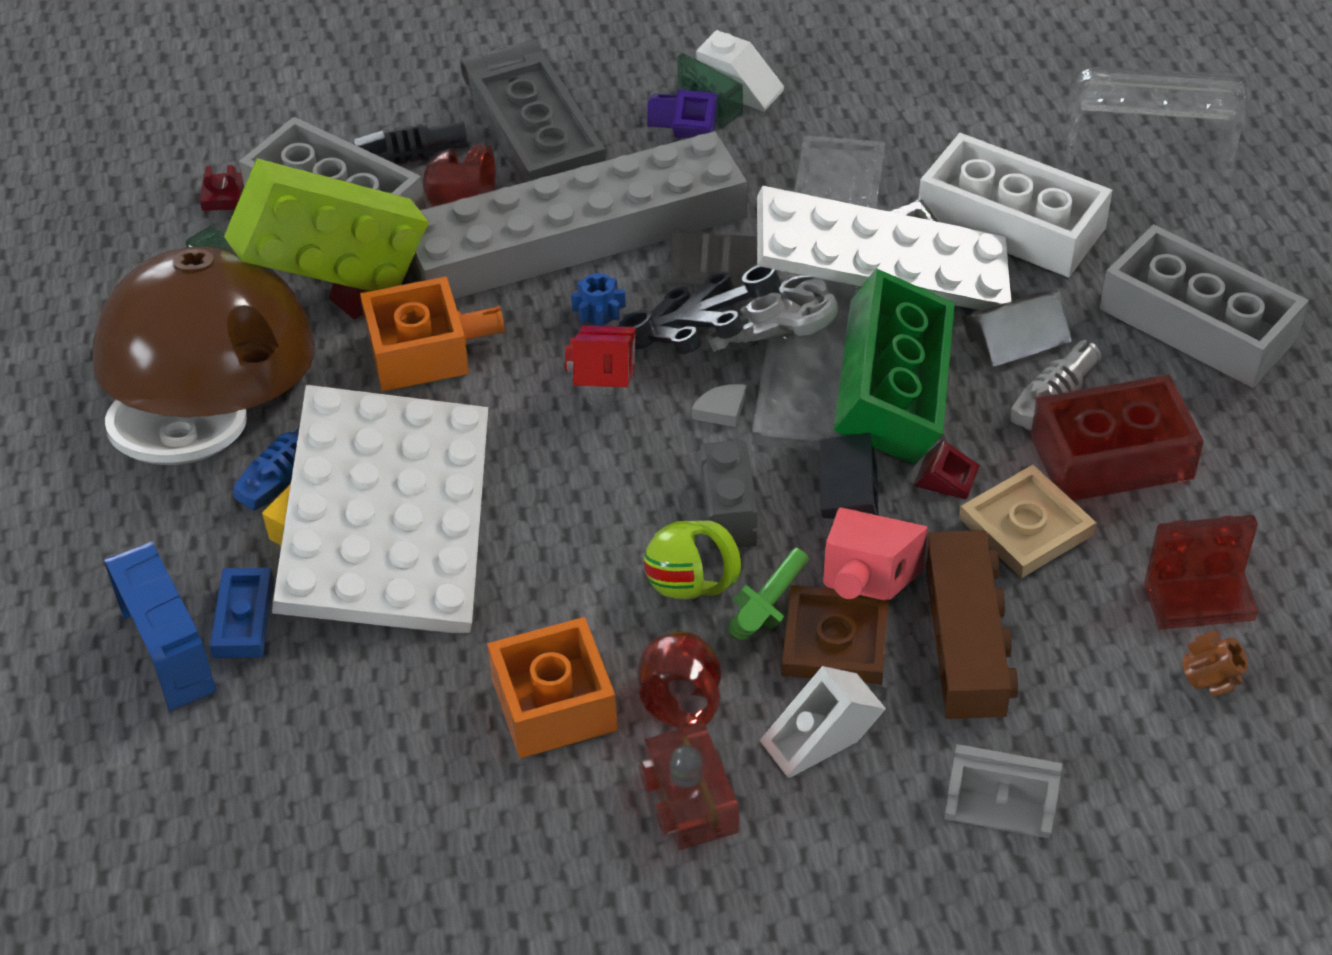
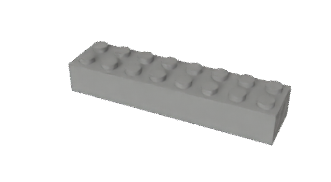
(581, 215)

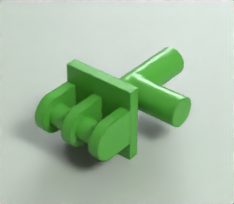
(758, 607)

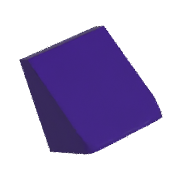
(661, 110)
(694, 113)

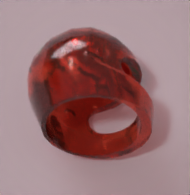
(450, 180)
(679, 657)

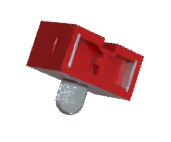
(601, 360)

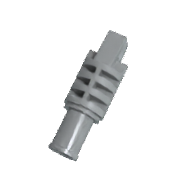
(1058, 377)

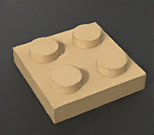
(1028, 520)

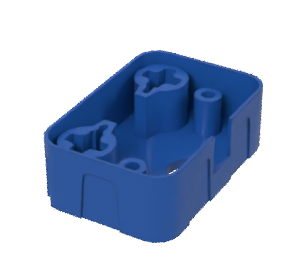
(170, 635)

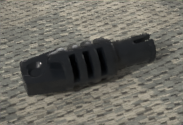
(414, 141)

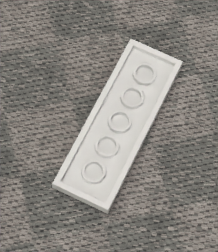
(851, 241)

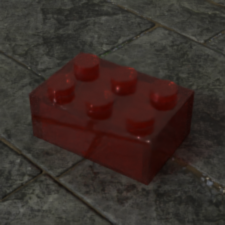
(1116, 437)

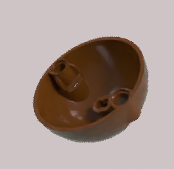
(175, 331)

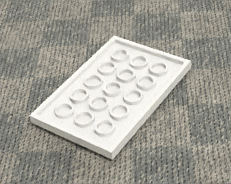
(383, 511)

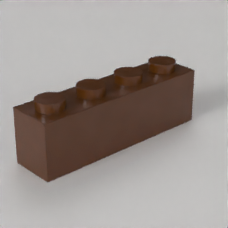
(968, 625)

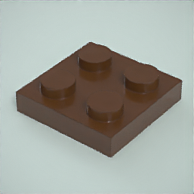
(834, 634)

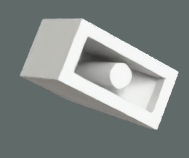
(743, 64)
(822, 720)

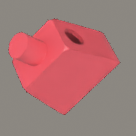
(872, 555)

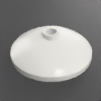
(170, 438)

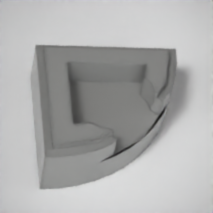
(721, 405)

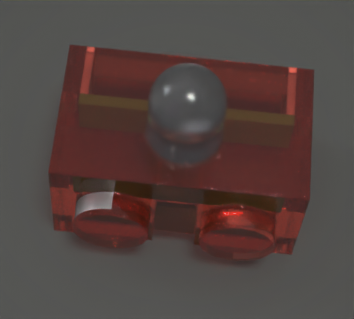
(691, 786)

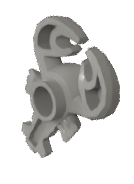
(783, 313)

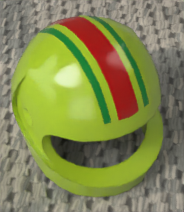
(675, 563)

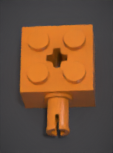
(420, 332)

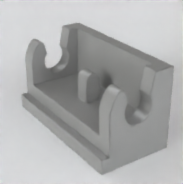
(1003, 791)

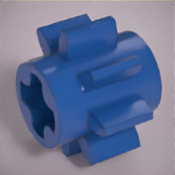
(598, 299)

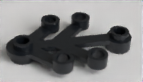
(699, 310)

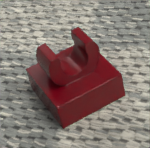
(221, 190)

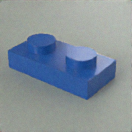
(242, 613)

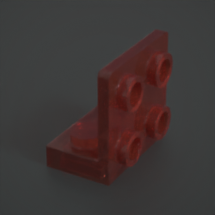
(1200, 572)

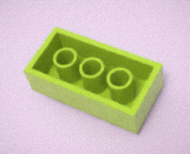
(324, 228)

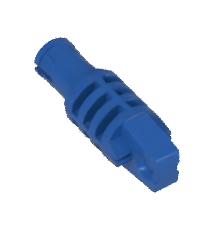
(268, 473)

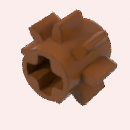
(1215, 663)

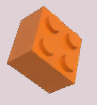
(552, 687)

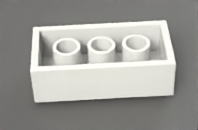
(1039, 209)

